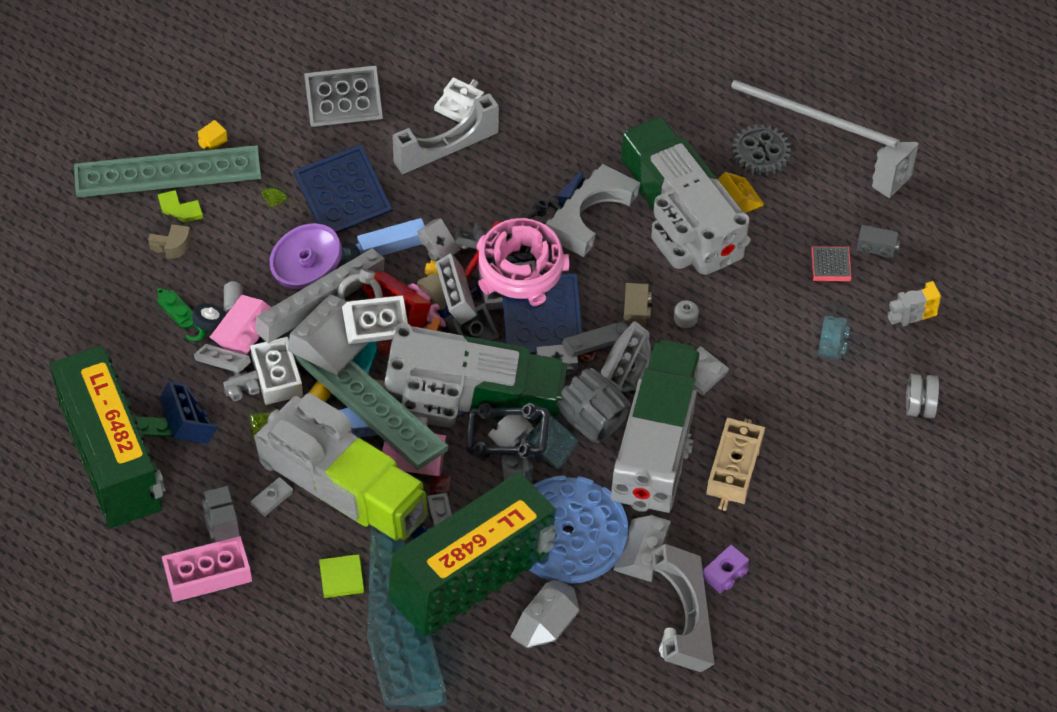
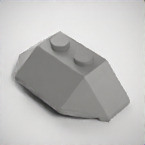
(628, 358)
(546, 615)

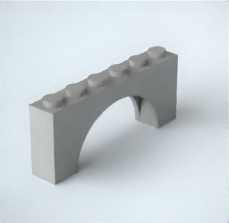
(477, 125)
(602, 186)
(685, 573)

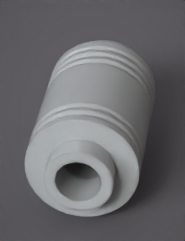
(232, 292)

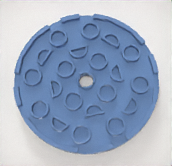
(597, 535)

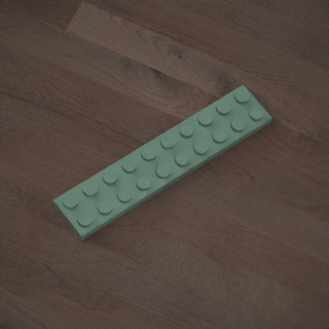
(167, 171)
(381, 412)

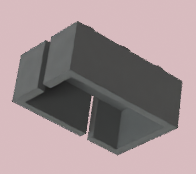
(220, 515)

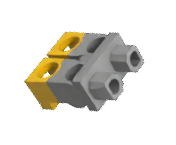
(915, 305)

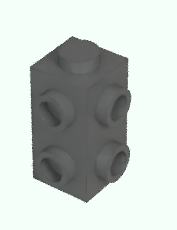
(878, 241)

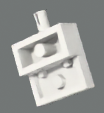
(458, 99)

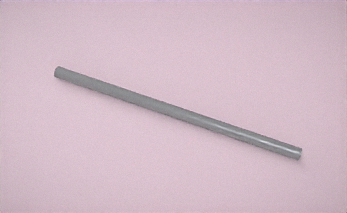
(816, 114)

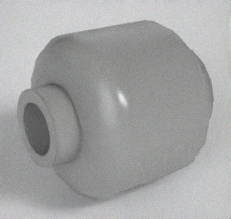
(686, 314)

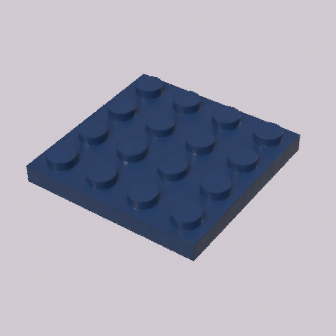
(342, 190)
(545, 323)

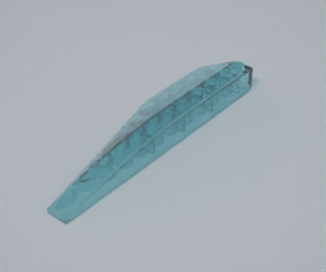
(401, 655)

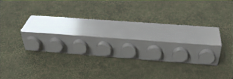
(297, 307)

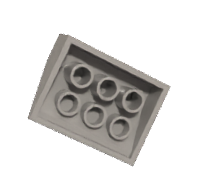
(343, 96)
(323, 337)

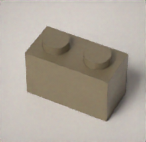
(636, 303)

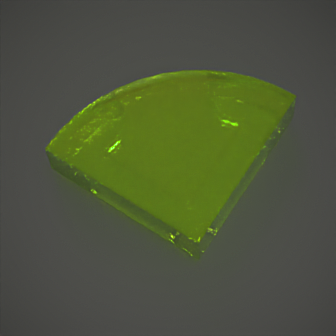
(273, 196)

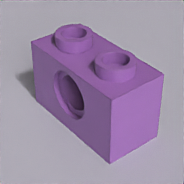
(728, 559)

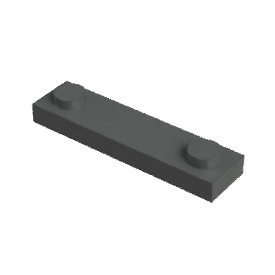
(594, 339)

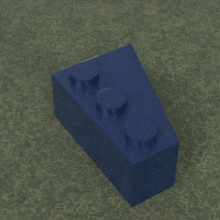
(184, 415)

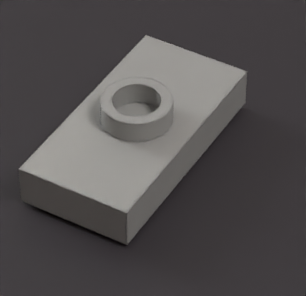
(271, 496)

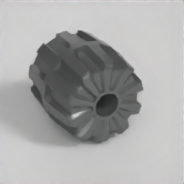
(593, 405)

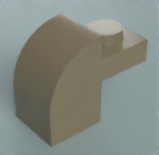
(174, 244)
(432, 287)

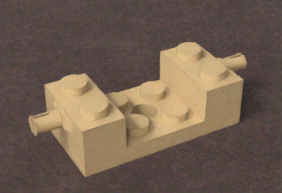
(732, 477)

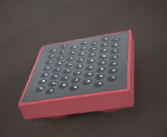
(831, 264)

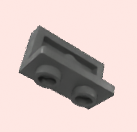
(467, 238)

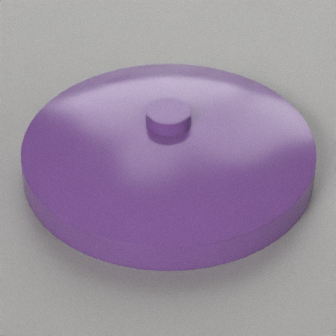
(305, 255)

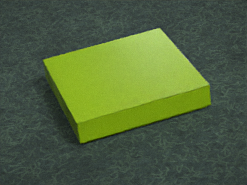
(341, 576)

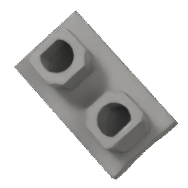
(241, 382)

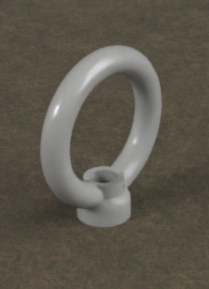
(365, 276)

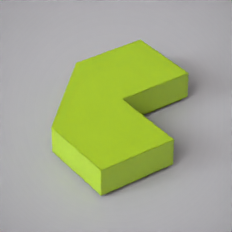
(184, 212)

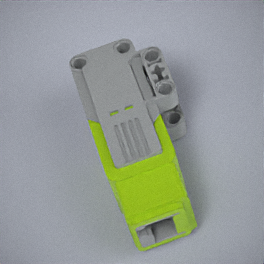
(319, 453)

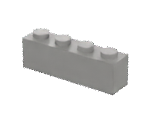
(456, 289)

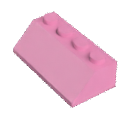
(207, 569)

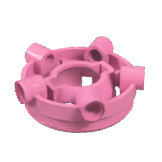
(519, 279)

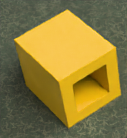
(212, 136)

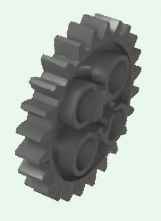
(761, 149)

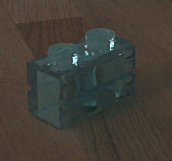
(832, 337)

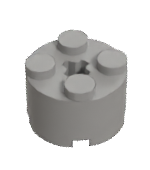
(511, 430)

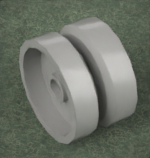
(918, 395)

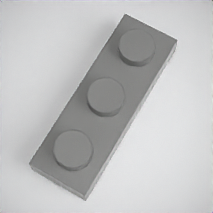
(222, 358)

